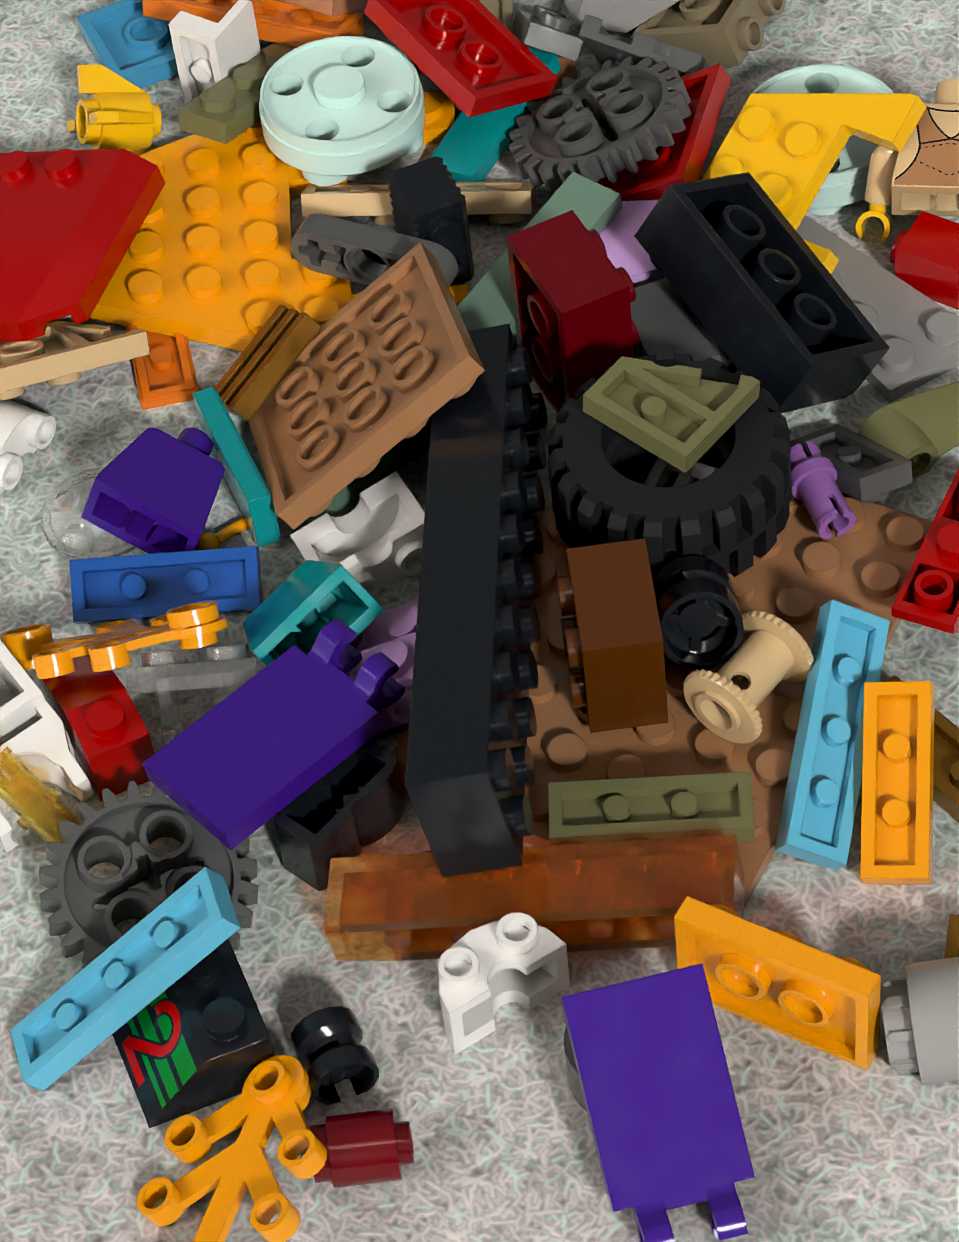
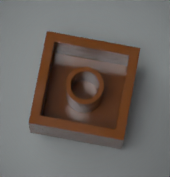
(613, 636)

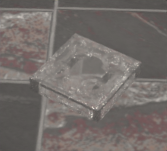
(172, 671)

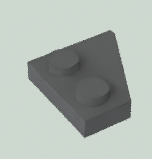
(617, 48)

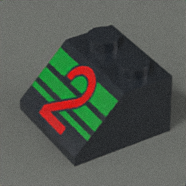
(195, 1040)

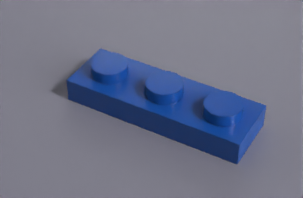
(157, 582)

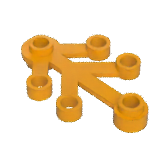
(190, 624)
(271, 1096)

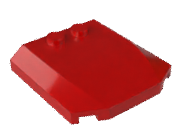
(66, 231)

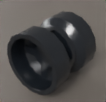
(332, 1050)

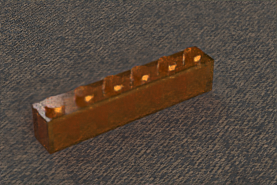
(581, 892)

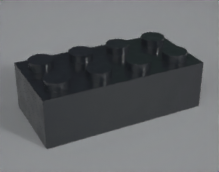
(760, 291)

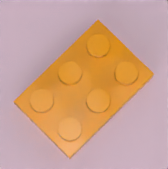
(782, 981)

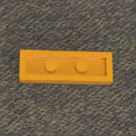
(897, 783)

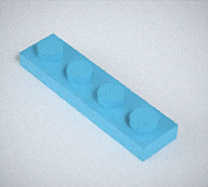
(829, 737)
(124, 979)

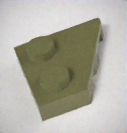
(668, 407)

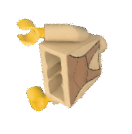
(924, 172)

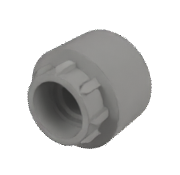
(923, 1020)

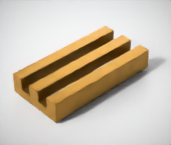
(266, 361)

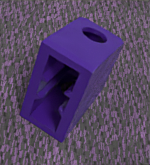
(157, 491)

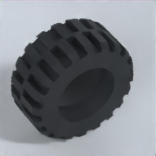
(716, 518)

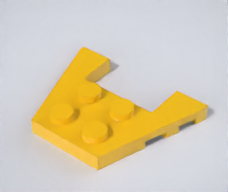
(797, 137)

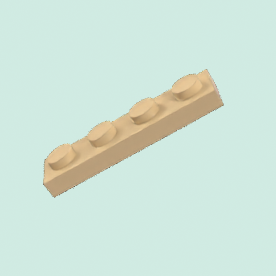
(499, 199)

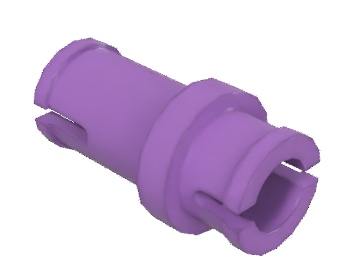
(815, 485)

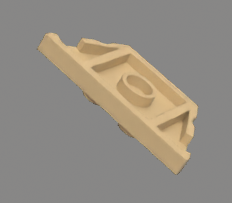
(64, 354)

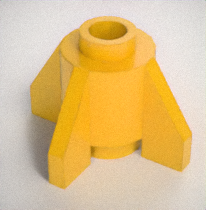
(116, 113)

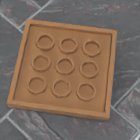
(363, 386)

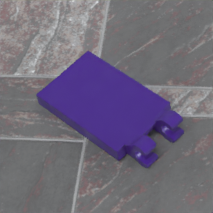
(276, 735)
(660, 1100)

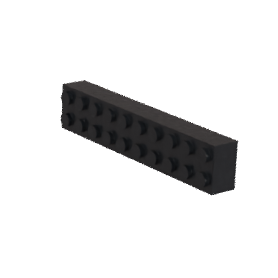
(478, 616)

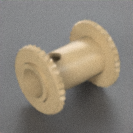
(729, 698)

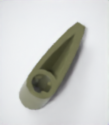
(918, 426)

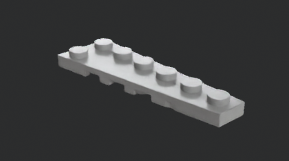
(916, 329)

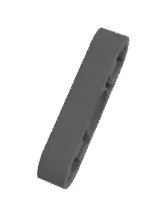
(336, 247)

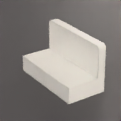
(212, 50)

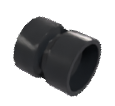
(697, 612)

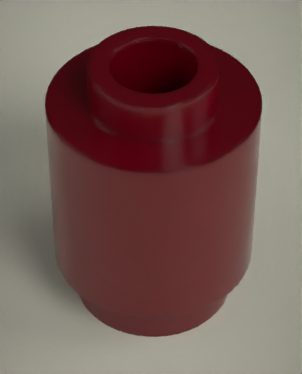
(364, 1148)

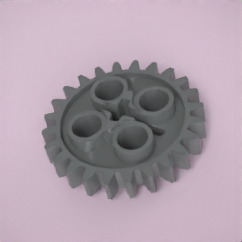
(635, 107)
(123, 837)

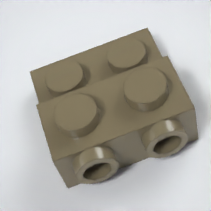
(714, 28)

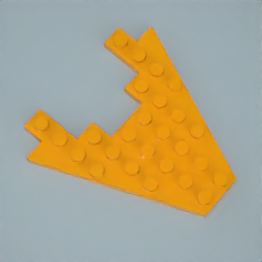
(219, 242)

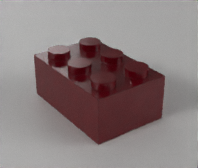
(569, 305)

